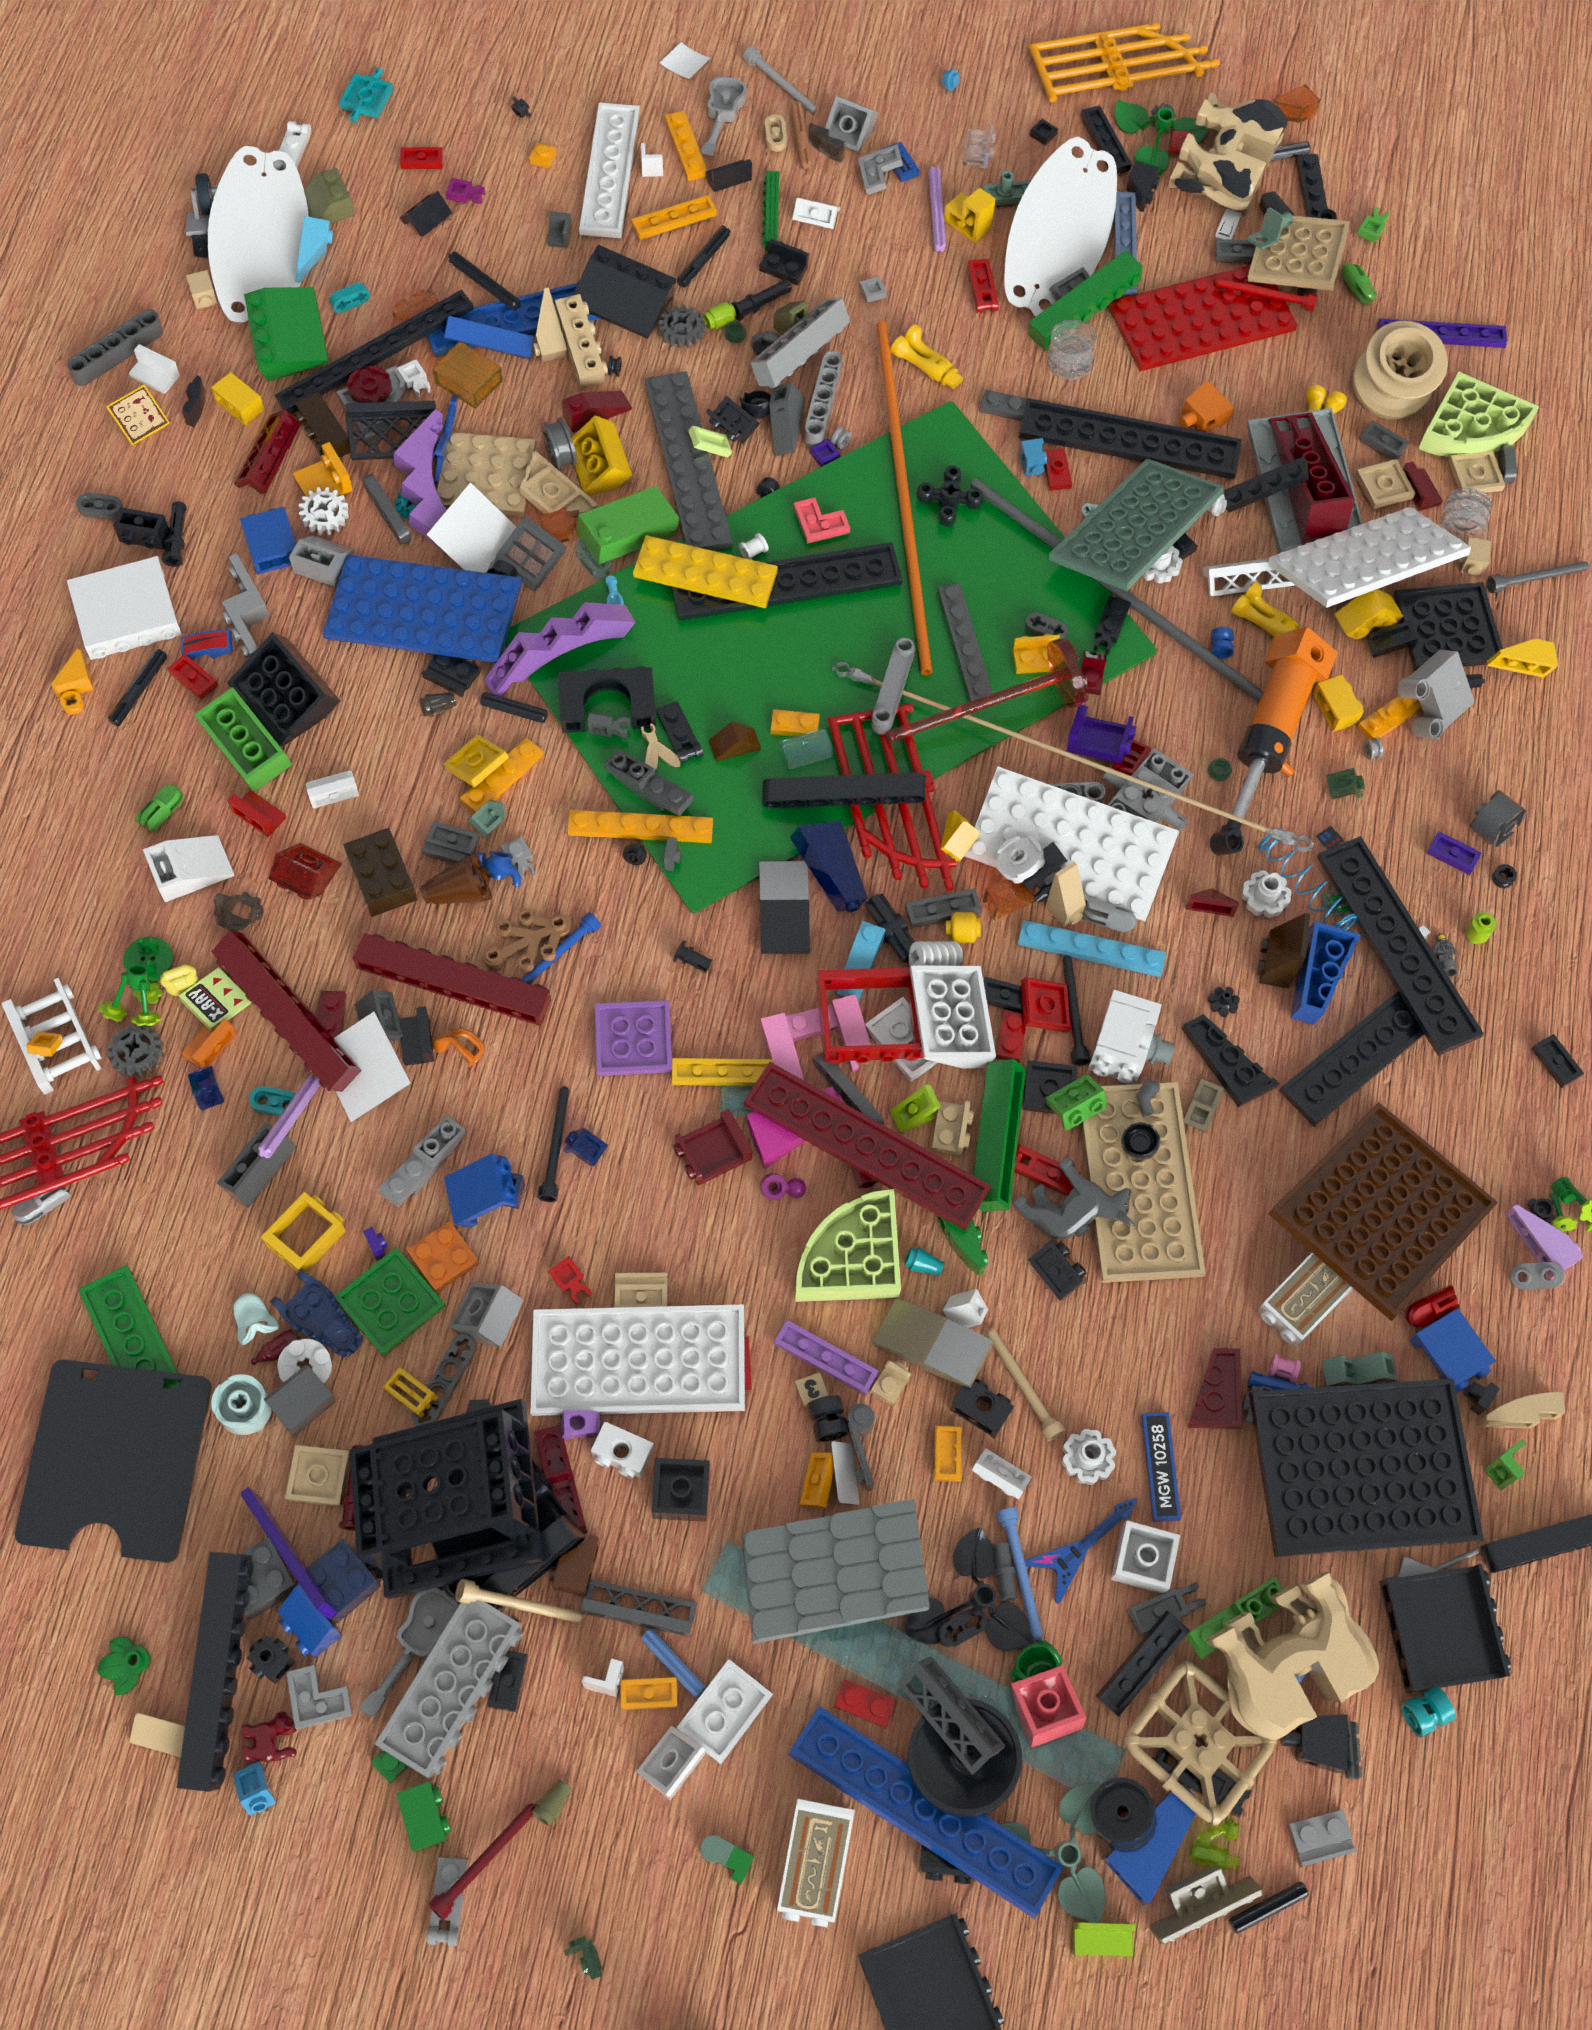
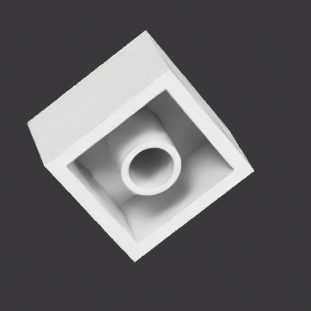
(1145, 1557)

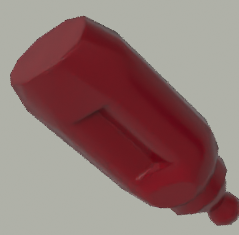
(272, 1349)

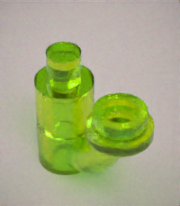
(1208, 1854)

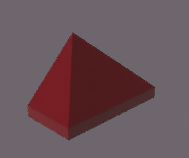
(1212, 902)

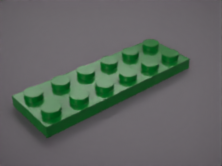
(126, 1324)

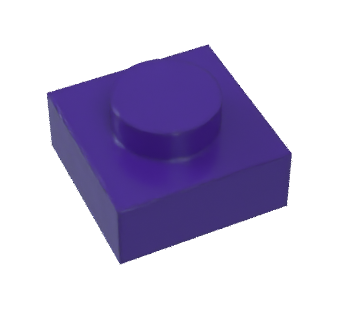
(376, 1243)

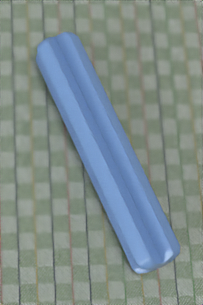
(673, 1663)

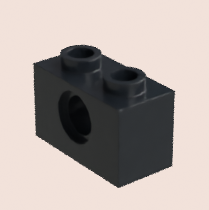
(987, 1421)

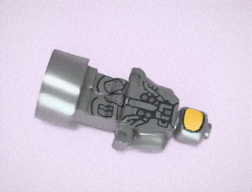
(1444, 952)

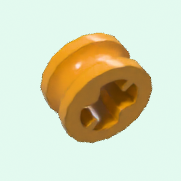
(70, 696)

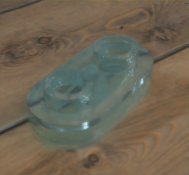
(590, 563)

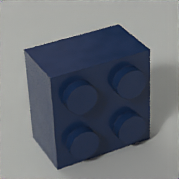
(343, 1579)

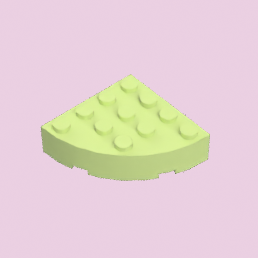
(1476, 419)
(853, 1253)

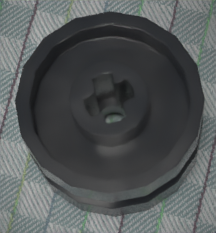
(1126, 1832)

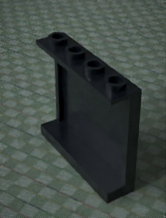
(1445, 1628)
(930, 1981)

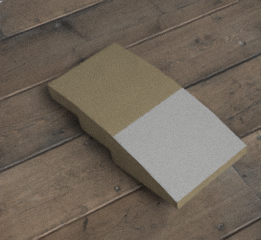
(933, 1342)

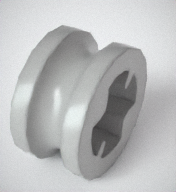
(841, 437)
(1373, 748)

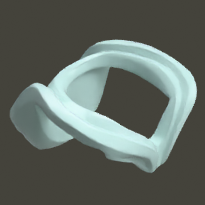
(248, 1312)

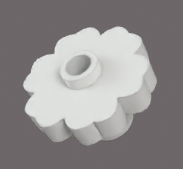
(1165, 567)
(1266, 894)
(1085, 1468)

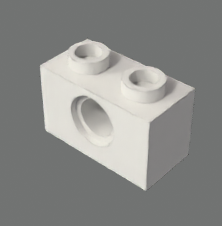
(610, 1439)

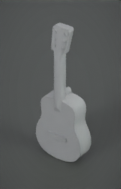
(725, 99)
(418, 1635)

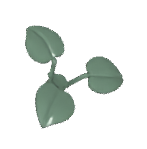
(1083, 1891)

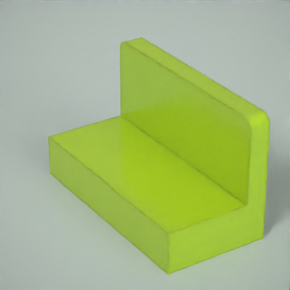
(1103, 1939)

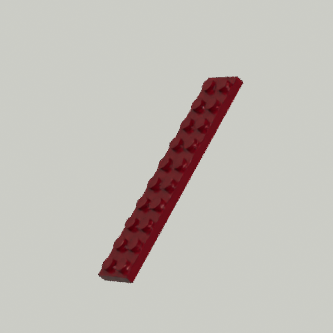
(867, 1146)

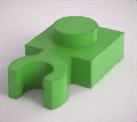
(1373, 226)

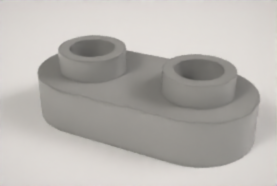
(1537, 1275)

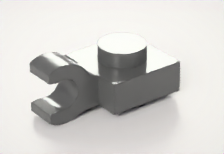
(605, 726)

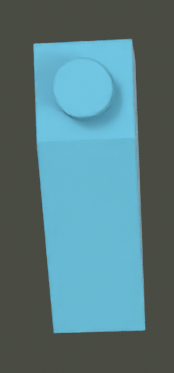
(312, 245)
(863, 953)

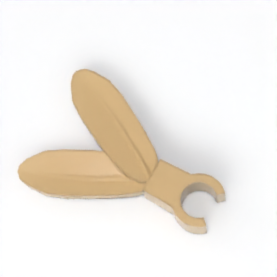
(656, 749)

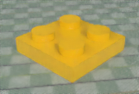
(476, 760)

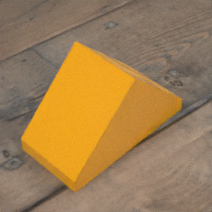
(73, 676)

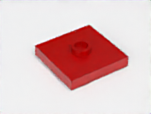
(1045, 1005)

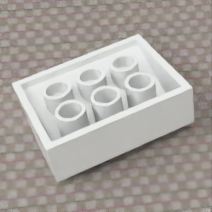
(953, 1015)

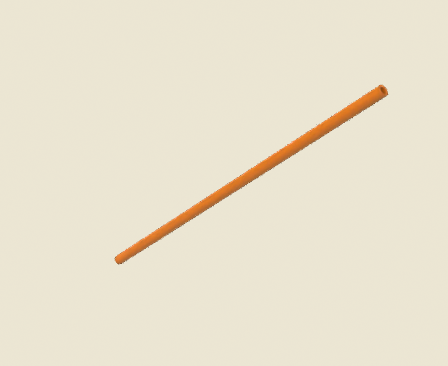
(904, 500)

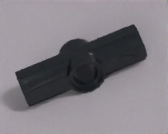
(896, 927)

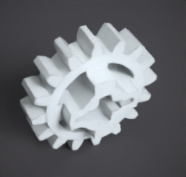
(323, 511)

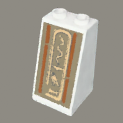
(1304, 1300)
(815, 1862)

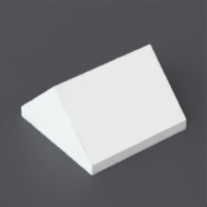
(671, 1762)

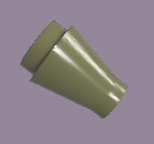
(551, 1803)

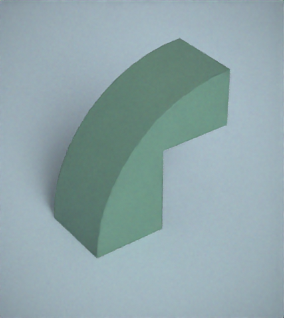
(1362, 1370)

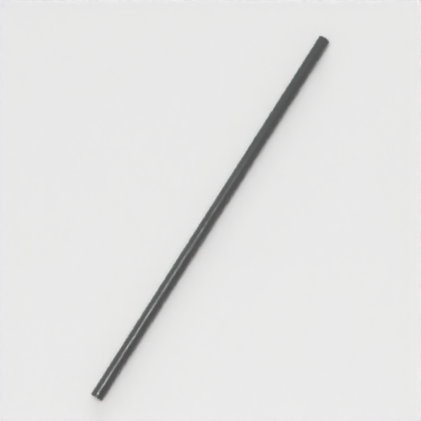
(1137, 604)

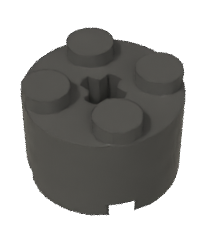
(1497, 818)

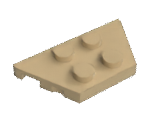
(552, 490)

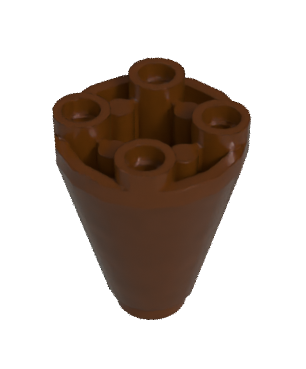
(459, 883)

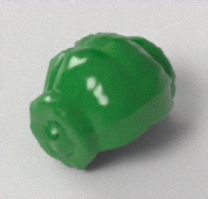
(1035, 1660)

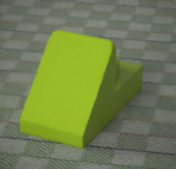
(916, 1109)

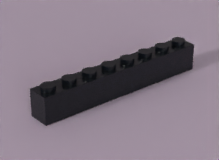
(215, 1672)

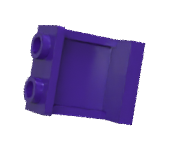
(1100, 737)

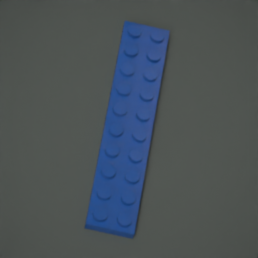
(885, 1787)

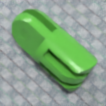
(1358, 282)
(160, 807)

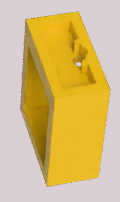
(319, 1248)

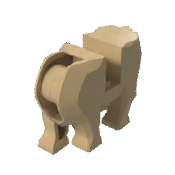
(1322, 1642)

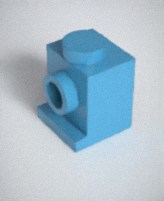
(1032, 457)

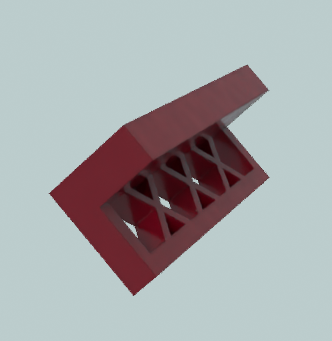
(268, 451)

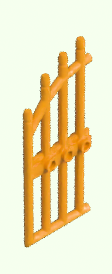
(1112, 59)

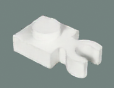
(414, 377)

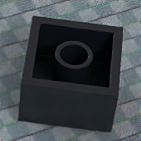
(681, 1489)

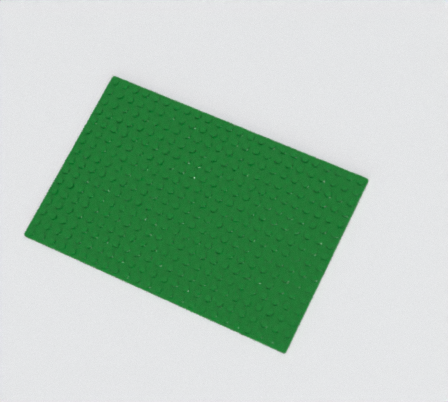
(784, 654)

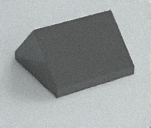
(300, 1400)

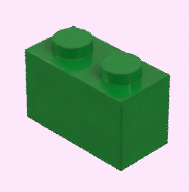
(423, 1816)

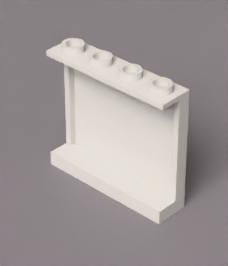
(123, 608)

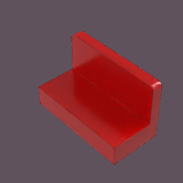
(257, 812)

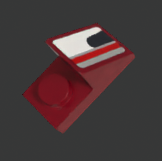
(1093, 668)

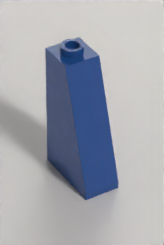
(1146, 1867)

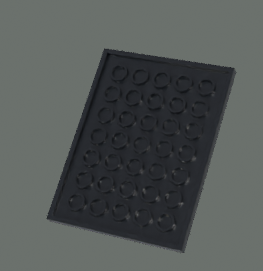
(1364, 1467)

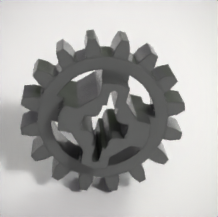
(682, 326)
(133, 1048)

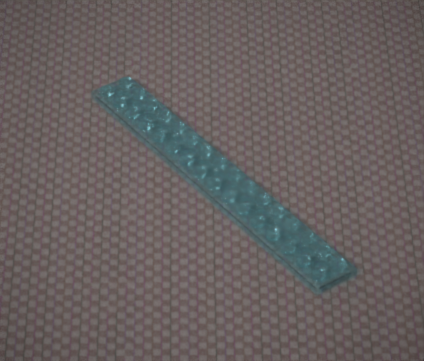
(887, 1657)

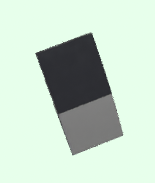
(784, 907)

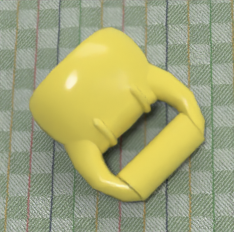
(179, 979)

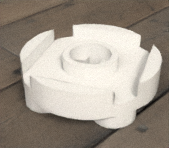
(1024, 868)
(302, 1349)

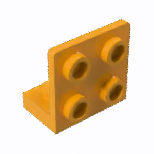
(323, 474)

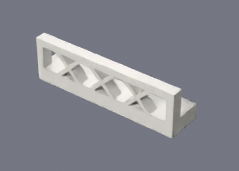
(1241, 568)

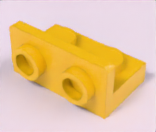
(1031, 653)

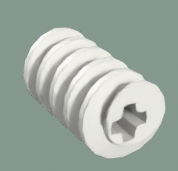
(935, 953)

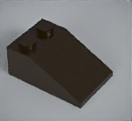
(1284, 952)

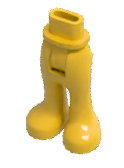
(929, 361)
(1315, 396)
(1253, 606)

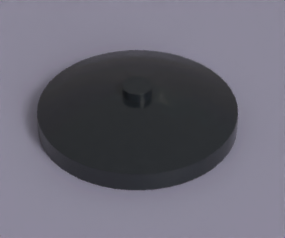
(945, 1779)

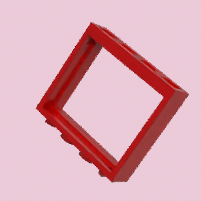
(866, 979)

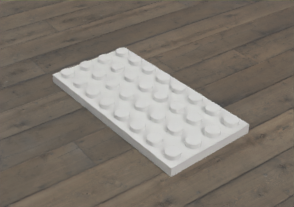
(1368, 556)
(1114, 850)
(638, 1360)

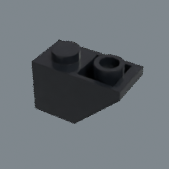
(1142, 181)

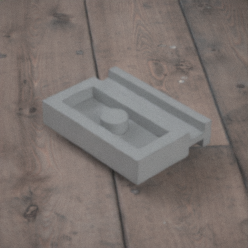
(1321, 1838)

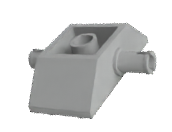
(1146, 802)

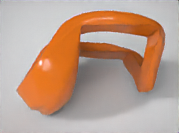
(444, 1041)

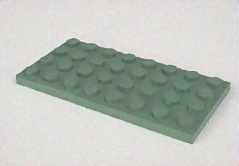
(1136, 524)

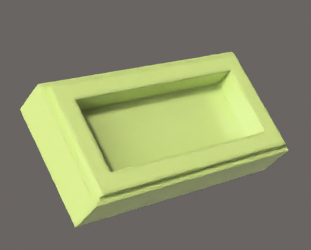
(710, 441)

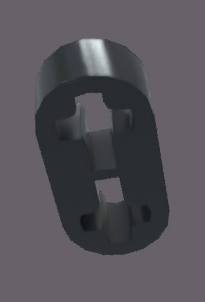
(965, 1633)

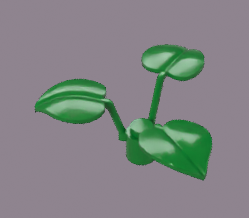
(1133, 116)

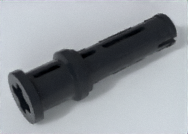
(752, 302)
(173, 542)

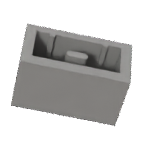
(319, 559)

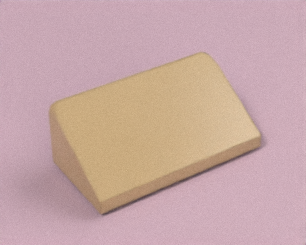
(157, 1734)

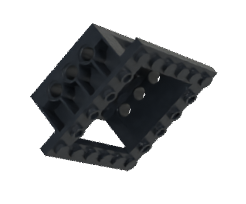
(495, 1492)

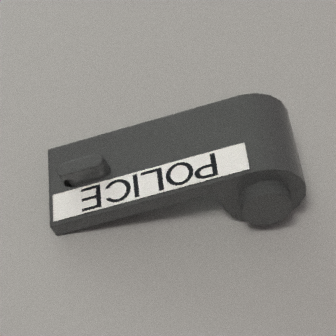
(860, 1424)

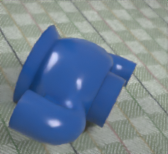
(499, 866)

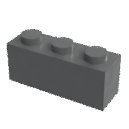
(251, 1172)

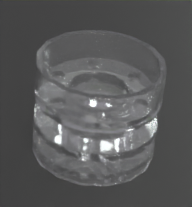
(1071, 349)
(1466, 513)

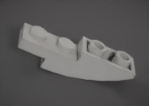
(423, 1163)

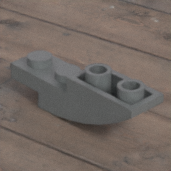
(647, 784)

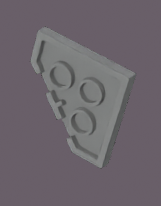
(398, 389)

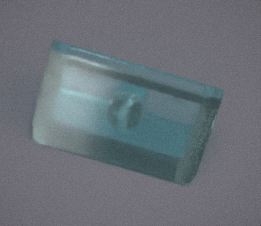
(807, 749)
(733, 1098)

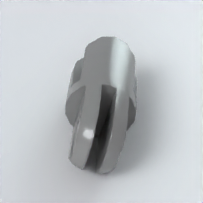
(1109, 915)
(34, 1208)

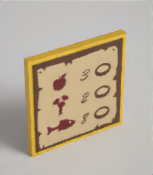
(138, 415)

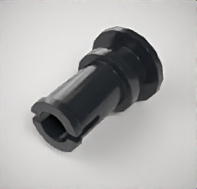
(691, 957)

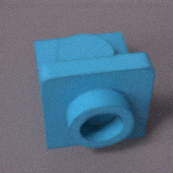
(253, 1788)

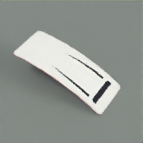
(1228, 224)

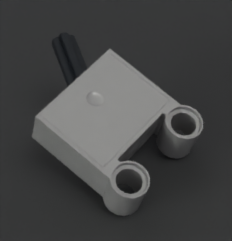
(1442, 692)

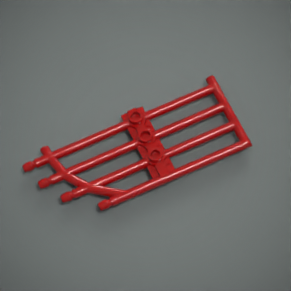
(887, 845)
(42, 1149)

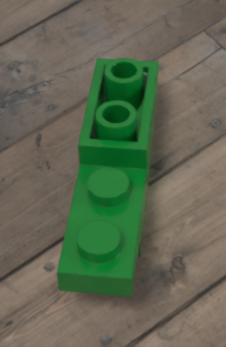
(966, 1244)

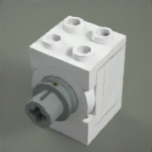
(1129, 1039)

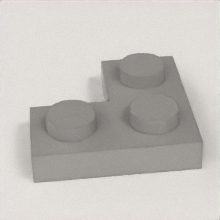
(875, 165)
(310, 1705)

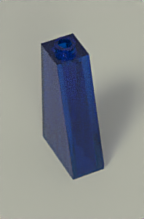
(832, 863)

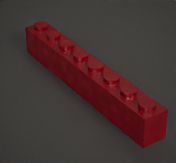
(452, 978)
(286, 1012)

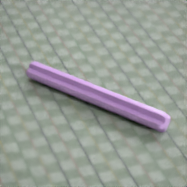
(937, 209)
(288, 1117)

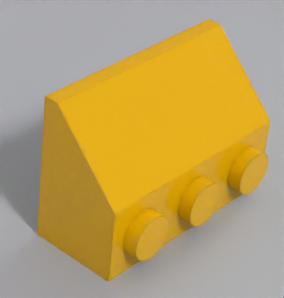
(600, 457)

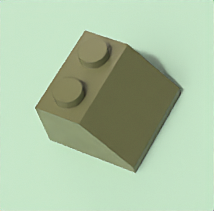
(328, 197)

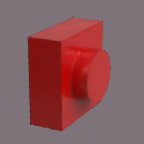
(1176, 141)

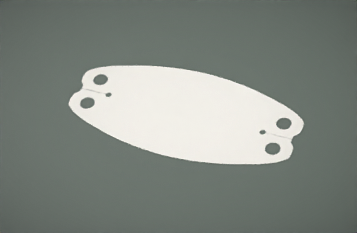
(1060, 223)
(255, 228)

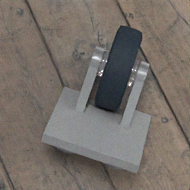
(204, 194)

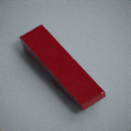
(559, 1472)

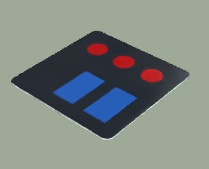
(1329, 838)

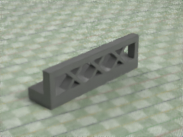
(635, 1616)
(959, 1710)

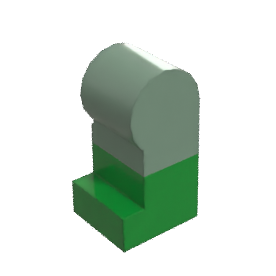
(730, 1856)

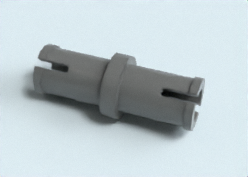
(1004, 1572)

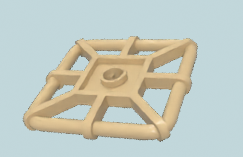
(1180, 1743)

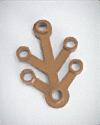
(529, 939)

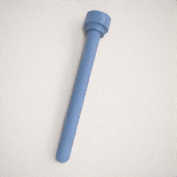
(1008, 1520)

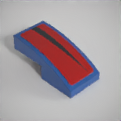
(213, 643)

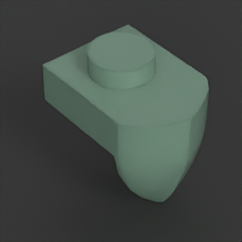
(488, 817)

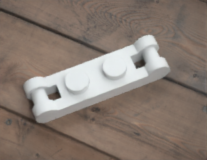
(293, 144)

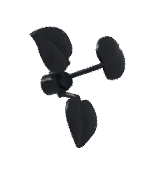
(1007, 1628)

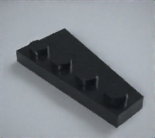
(1235, 1072)

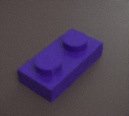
(1453, 853)

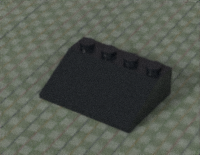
(625, 291)
(283, 689)

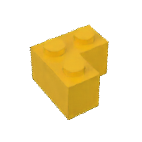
(971, 214)
(1368, 611)

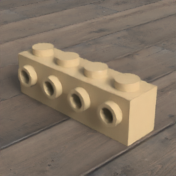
(580, 341)

